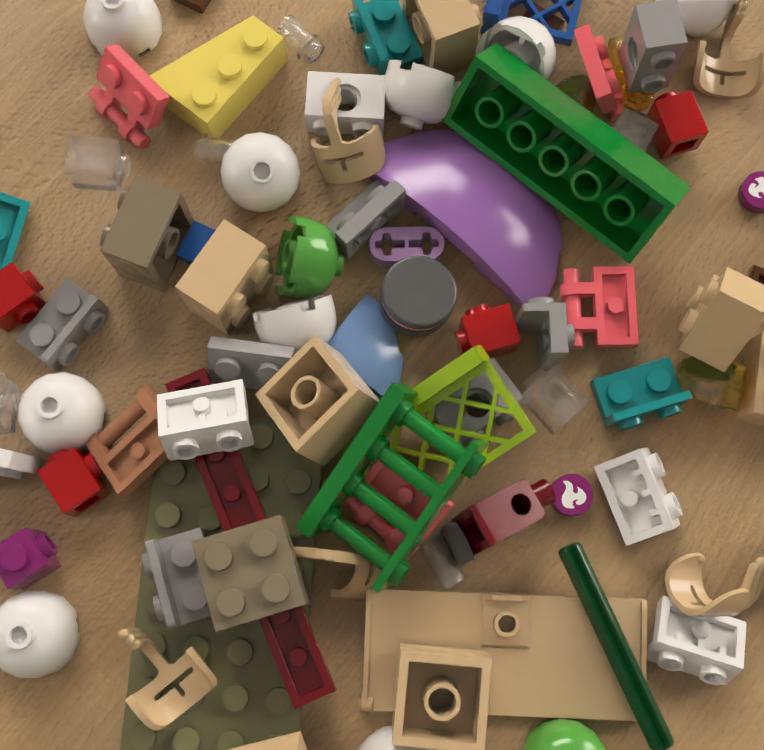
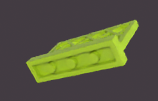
(446, 382)

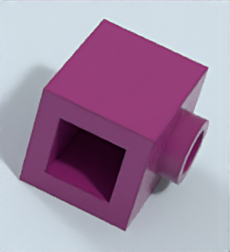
(27, 558)

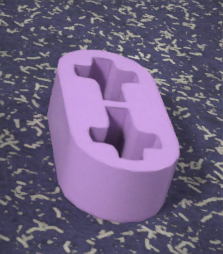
(406, 238)

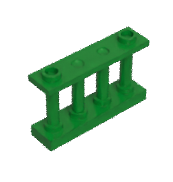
(348, 481)

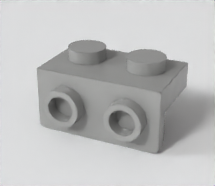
(552, 332)
(245, 360)

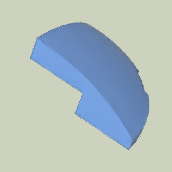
(370, 346)

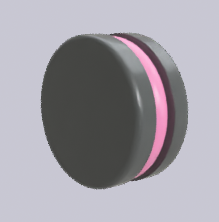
(417, 295)

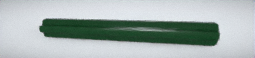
(616, 647)

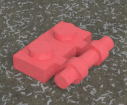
(600, 72)
(134, 89)
(612, 306)
(400, 494)

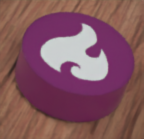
(752, 192)
(572, 495)

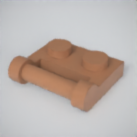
(138, 452)

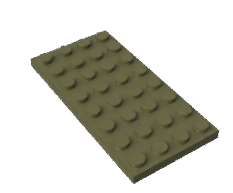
(249, 693)

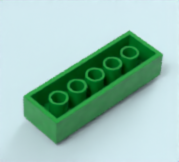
(563, 152)

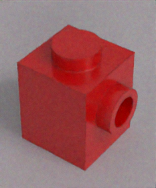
(679, 123)
(18, 297)
(488, 327)
(73, 480)

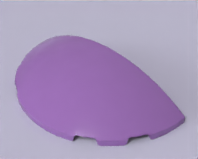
(479, 209)

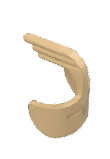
(733, 86)
(370, 144)
(365, 572)
(688, 594)
(162, 712)

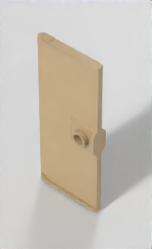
(539, 648)

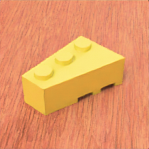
(222, 76)

